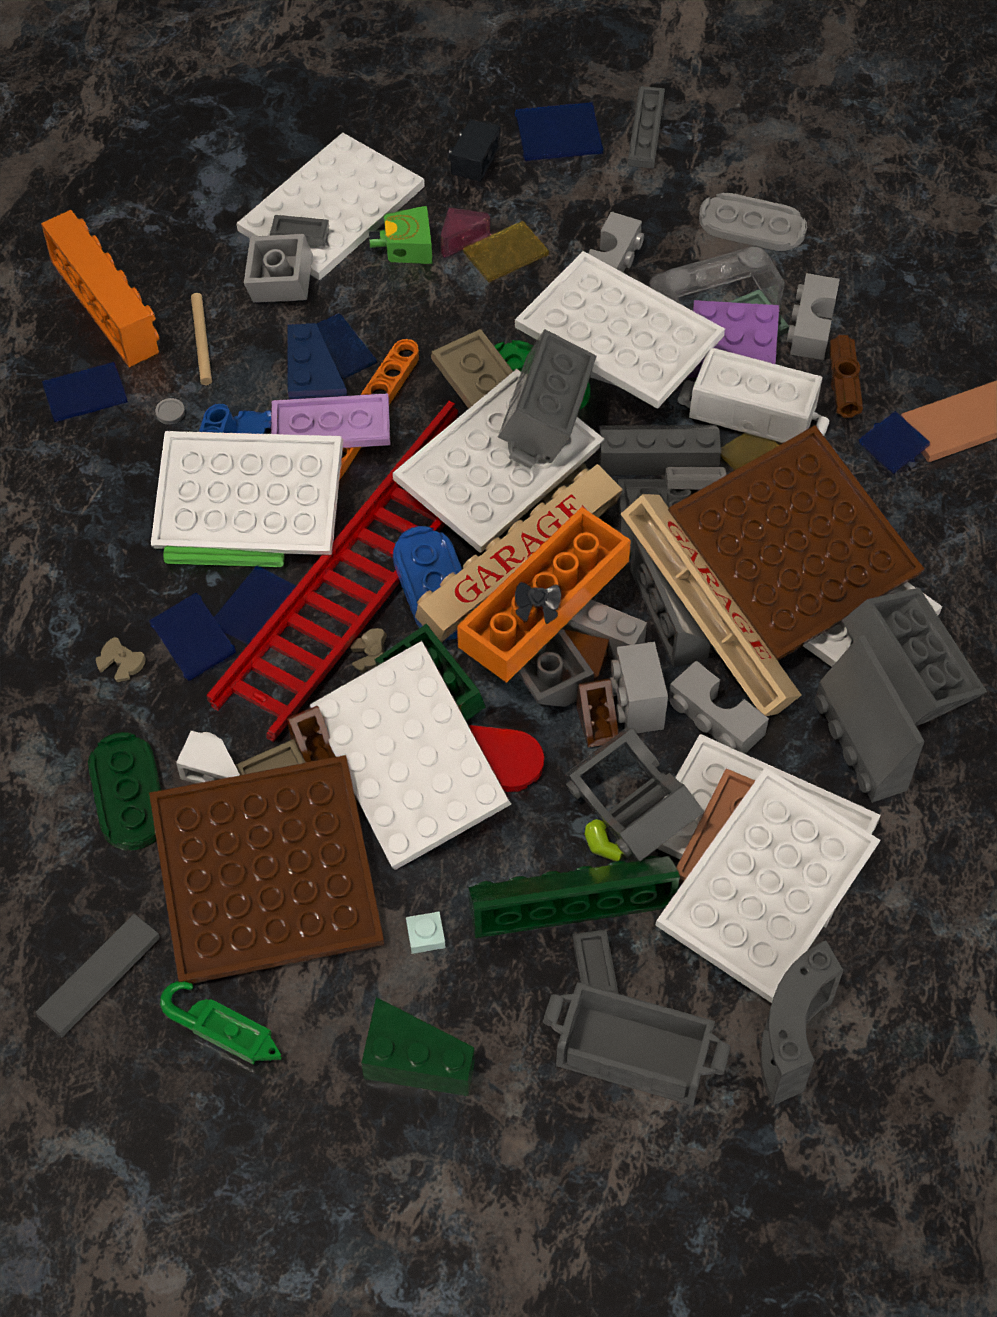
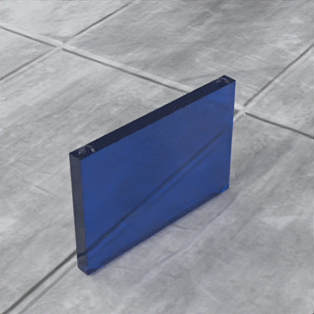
(345, 346)
(84, 392)
(253, 604)
(192, 636)

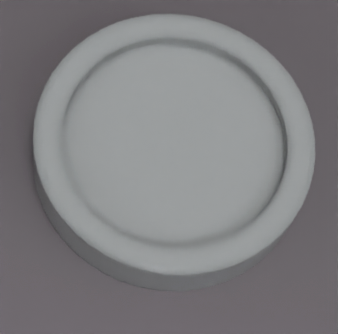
(170, 411)

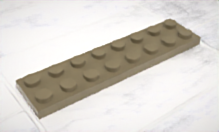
(474, 370)

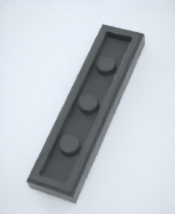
(646, 127)
(97, 975)

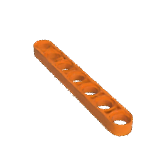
(387, 383)

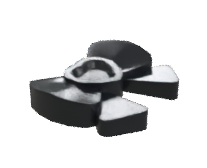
(538, 597)

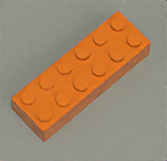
(101, 288)
(577, 559)

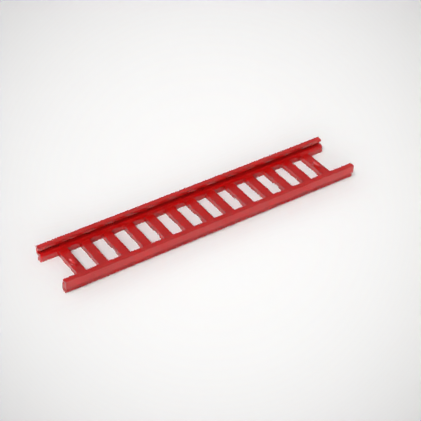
(305, 593)

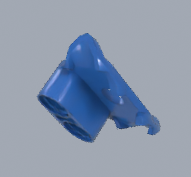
(220, 420)

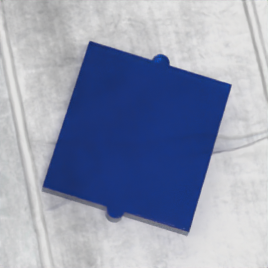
(894, 442)

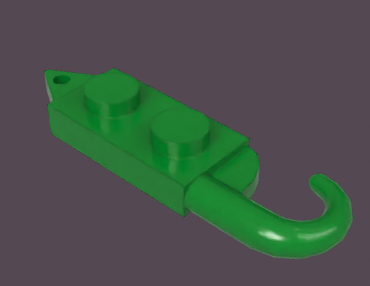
(221, 1026)

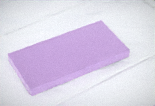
(356, 418)

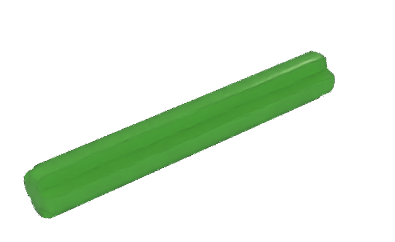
(216, 556)

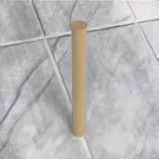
(201, 339)

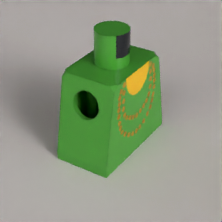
(405, 236)

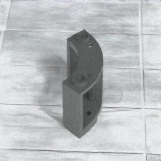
(657, 823)
(792, 1007)

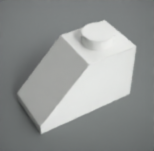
(205, 759)

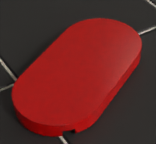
(512, 756)

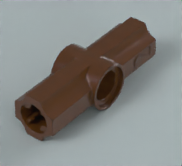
(845, 376)

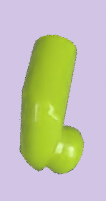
(599, 843)

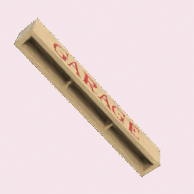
(483, 574)
(711, 605)

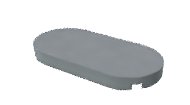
(752, 221)

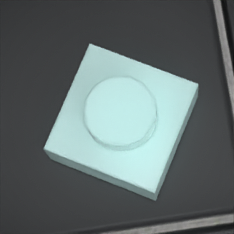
(425, 932)

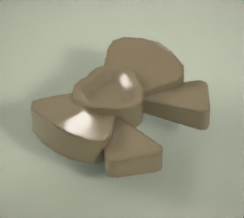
(372, 644)
(128, 661)

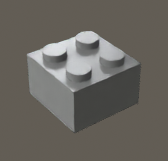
(278, 268)
(639, 687)

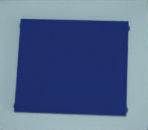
(559, 131)

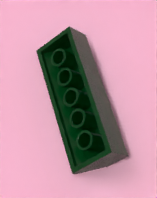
(572, 896)

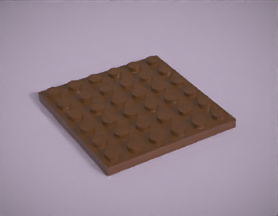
(795, 541)
(264, 870)

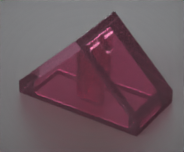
(463, 229)

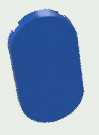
(422, 563)

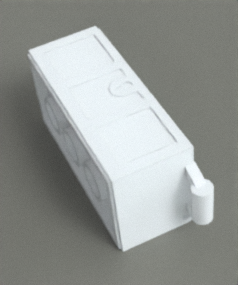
(753, 396)

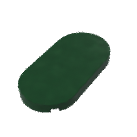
(121, 780)

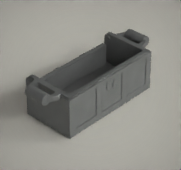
(546, 399)
(635, 1042)

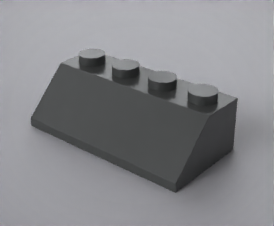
(656, 447)
(674, 623)
(556, 672)

